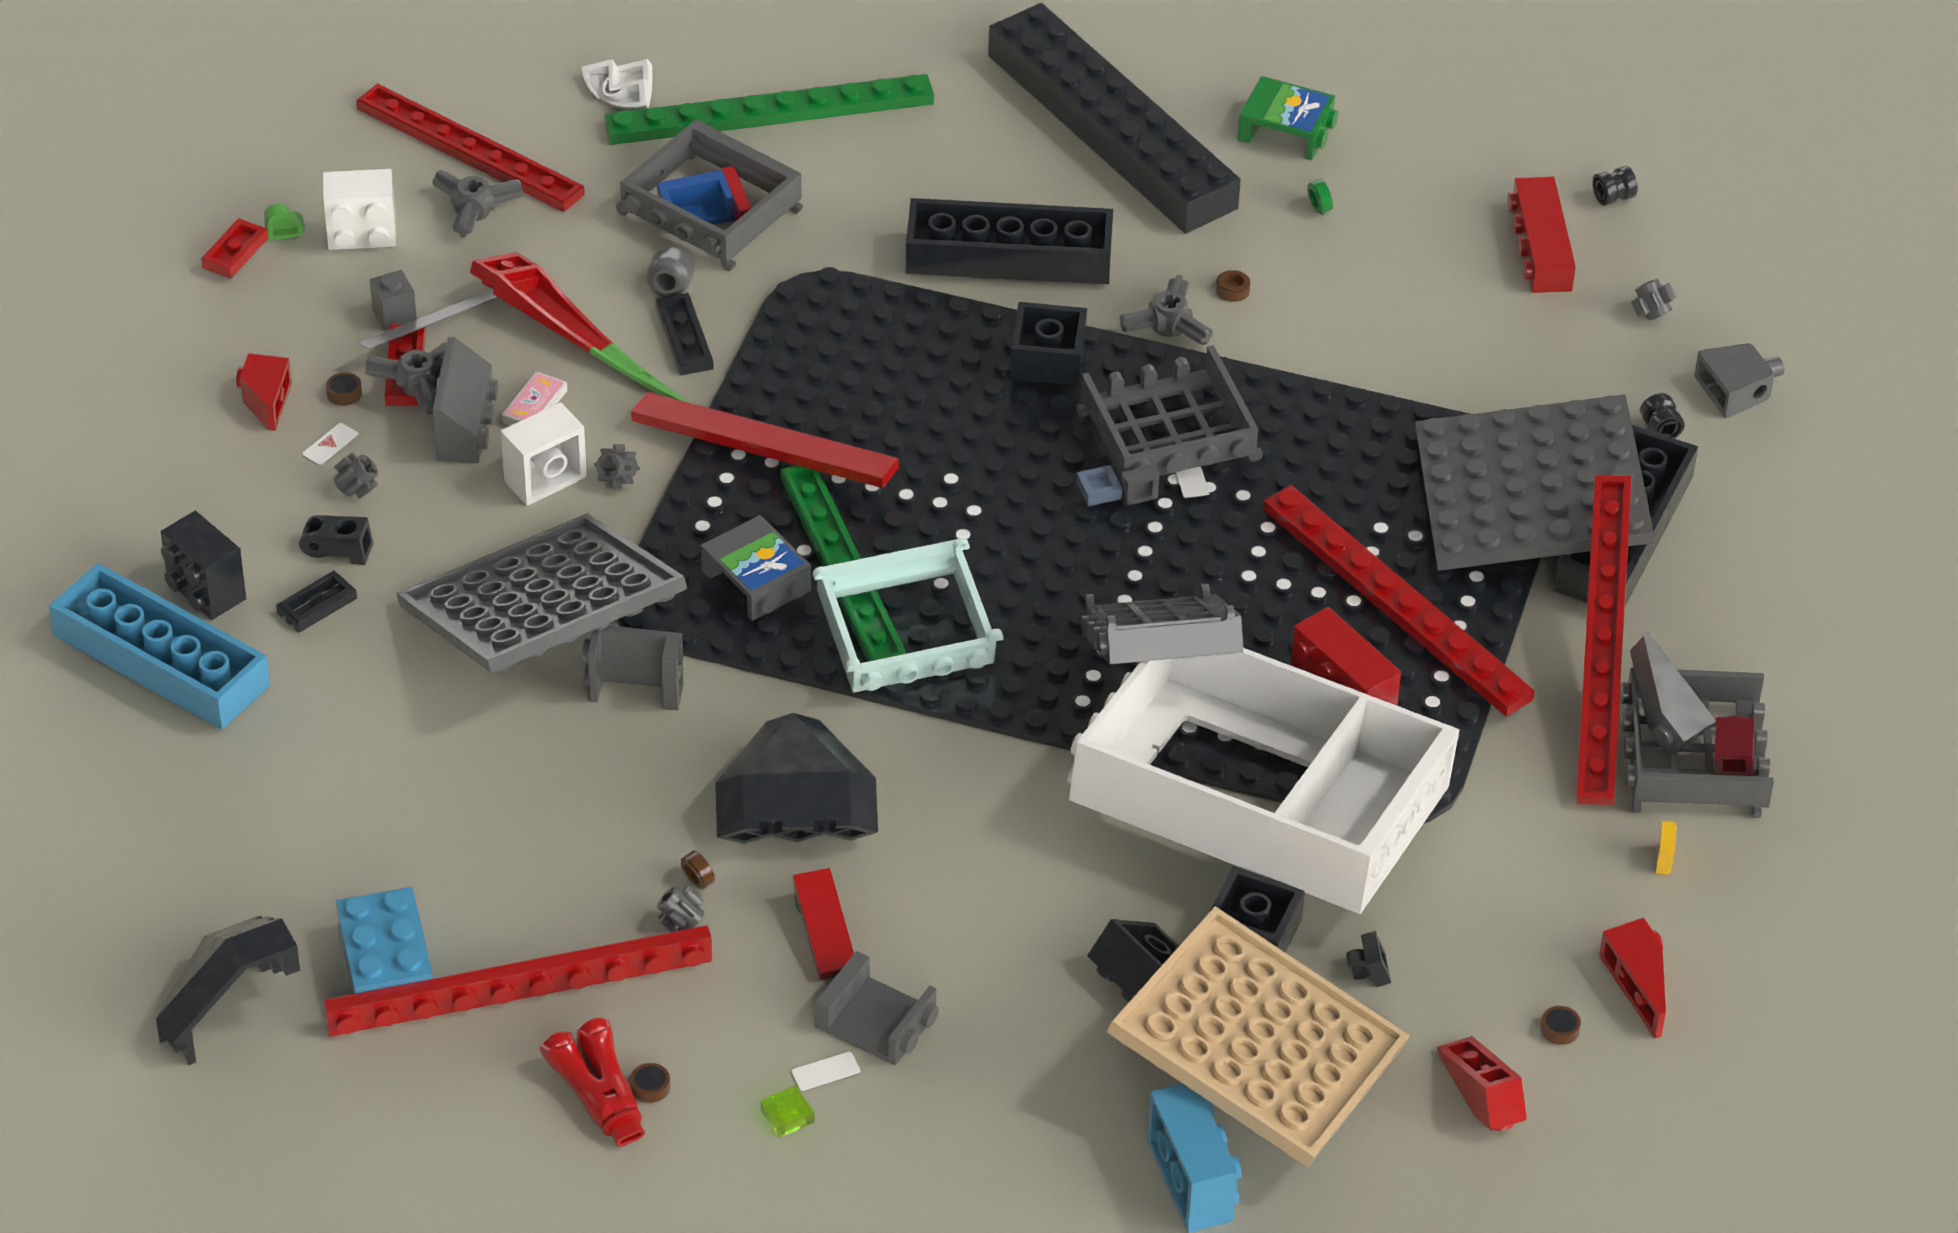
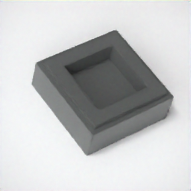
(1139, 485)

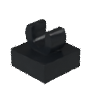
(1370, 960)

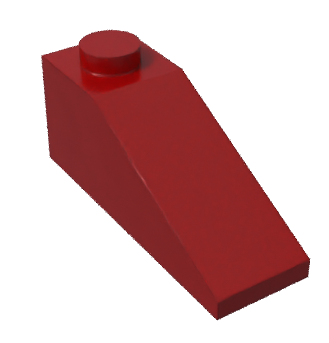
(1636, 963)
(1485, 1082)

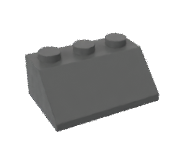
(463, 404)

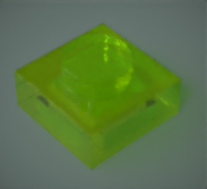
(787, 1111)

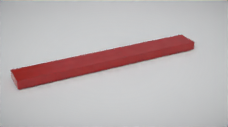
(470, 147)
(765, 439)

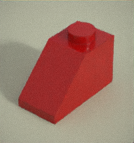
(265, 386)

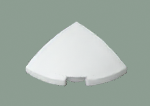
(621, 86)

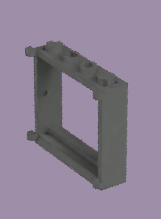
(723, 151)

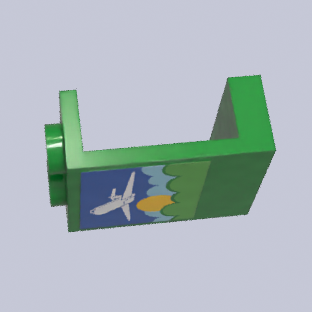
(1289, 110)

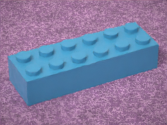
(160, 646)

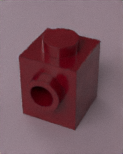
(1734, 746)

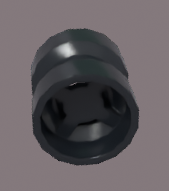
(1615, 185)
(1665, 417)

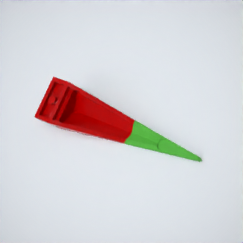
(536, 295)

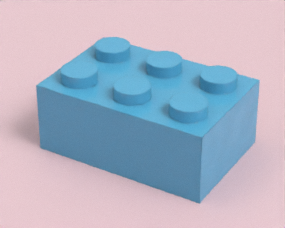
(383, 940)
(1193, 1157)

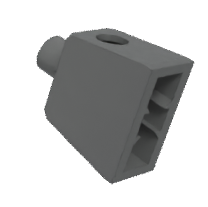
(1736, 376)

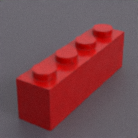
(1542, 234)

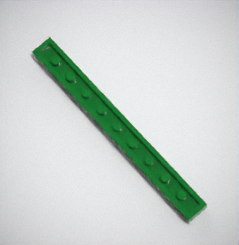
(771, 108)

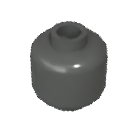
(670, 271)

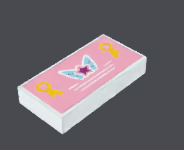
(537, 395)

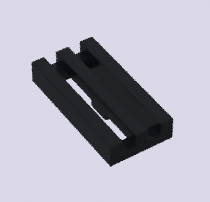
(320, 604)

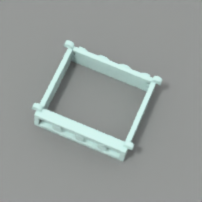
(899, 569)

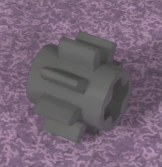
(1653, 299)
(616, 466)
(355, 475)
(680, 908)

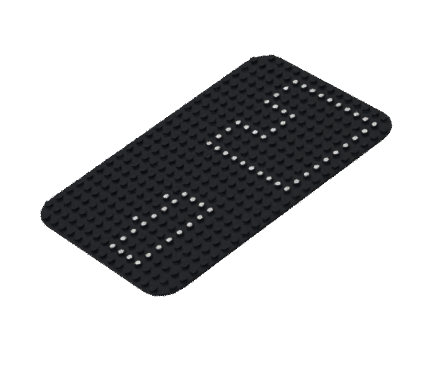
(1000, 467)

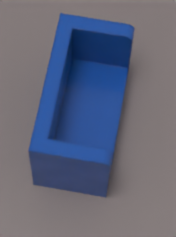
(701, 195)

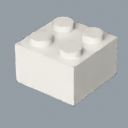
(359, 209)
(543, 453)

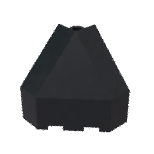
(795, 786)
(214, 969)

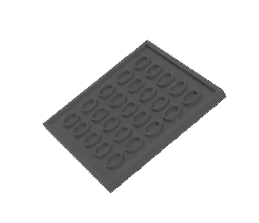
(1525, 479)
(541, 592)

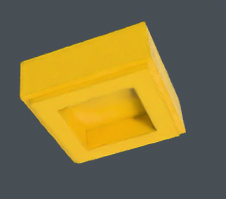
(1666, 847)

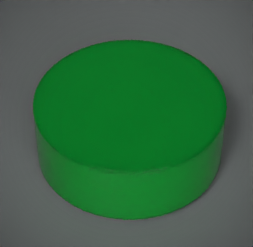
(1320, 196)

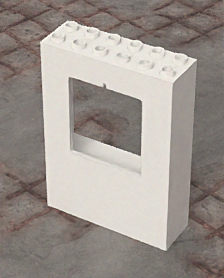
(1342, 825)

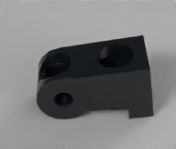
(337, 537)

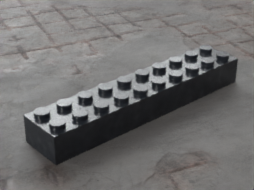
(1114, 118)

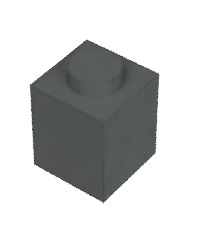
(393, 299)

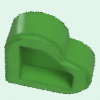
(282, 222)

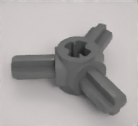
(474, 197)
(1169, 315)
(414, 372)

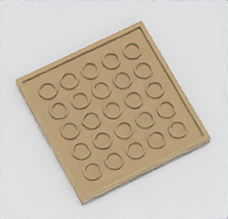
(1259, 1035)

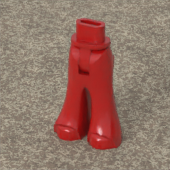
(607, 1097)

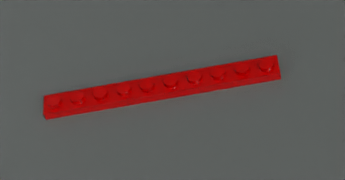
(1399, 601)
(1604, 640)
(518, 981)

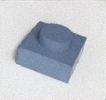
(1099, 485)

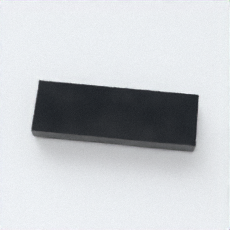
(684, 334)

